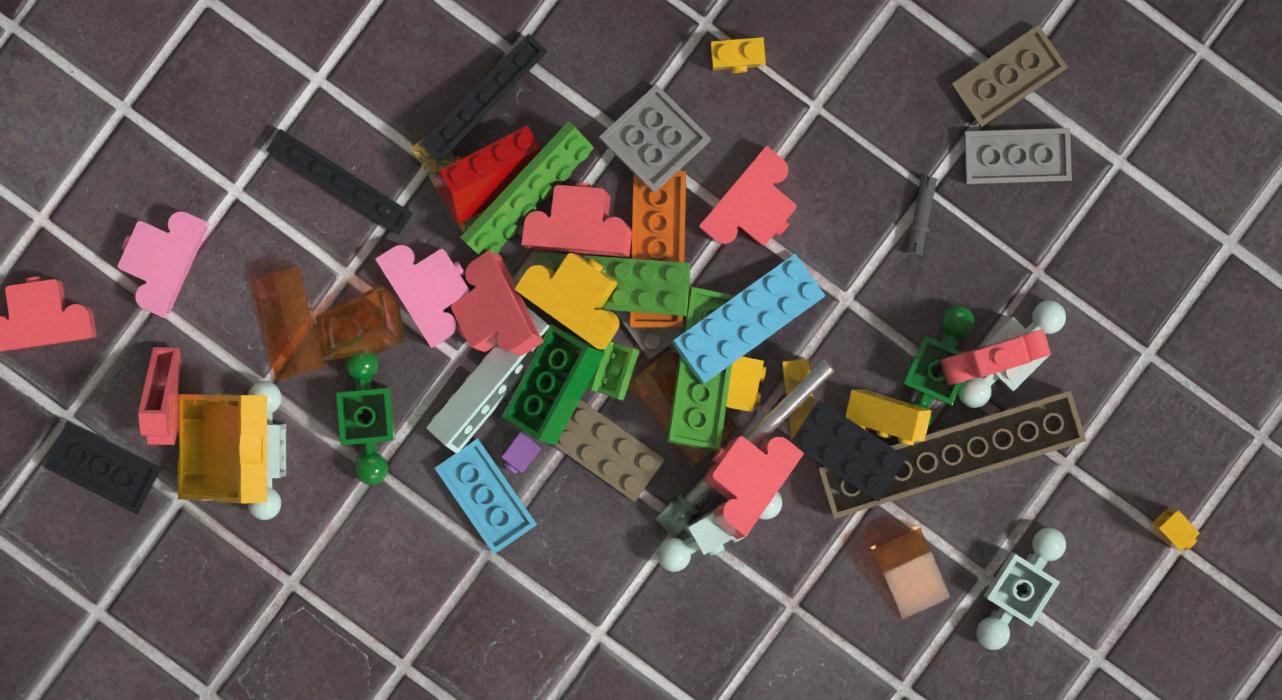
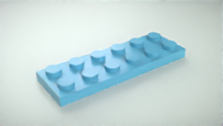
(748, 319)

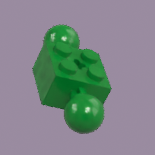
(957, 324)
(371, 466)

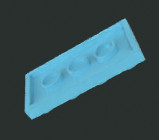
(485, 496)

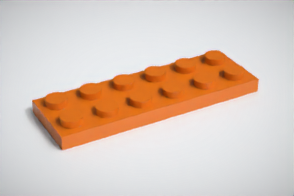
(659, 236)

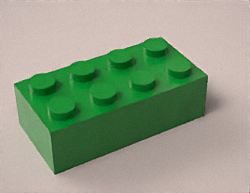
(553, 385)

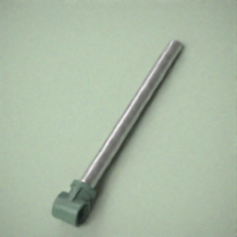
(677, 515)

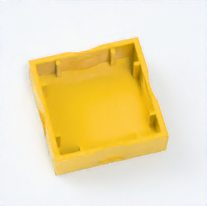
(222, 448)

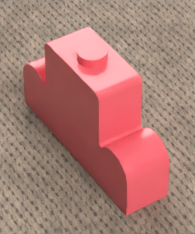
(753, 203)
(578, 224)
(494, 310)
(41, 317)
(995, 357)
(160, 397)
(749, 480)

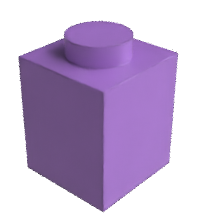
(521, 453)

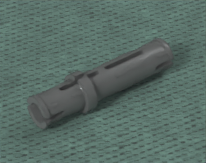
(921, 216)

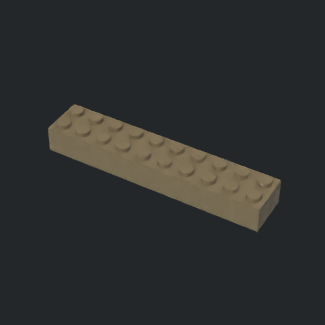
(968, 451)

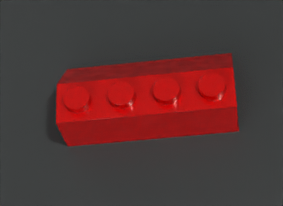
(481, 177)

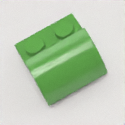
(614, 371)

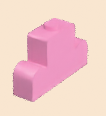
(162, 259)
(426, 289)

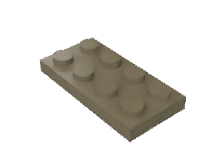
(1009, 76)
(609, 451)

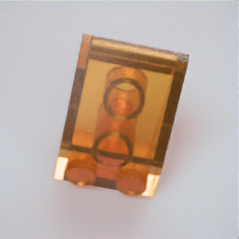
(360, 325)
(910, 572)

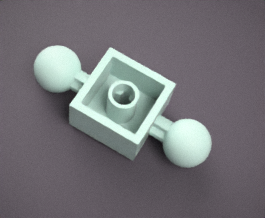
(1047, 316)
(275, 451)
(706, 535)
(994, 631)

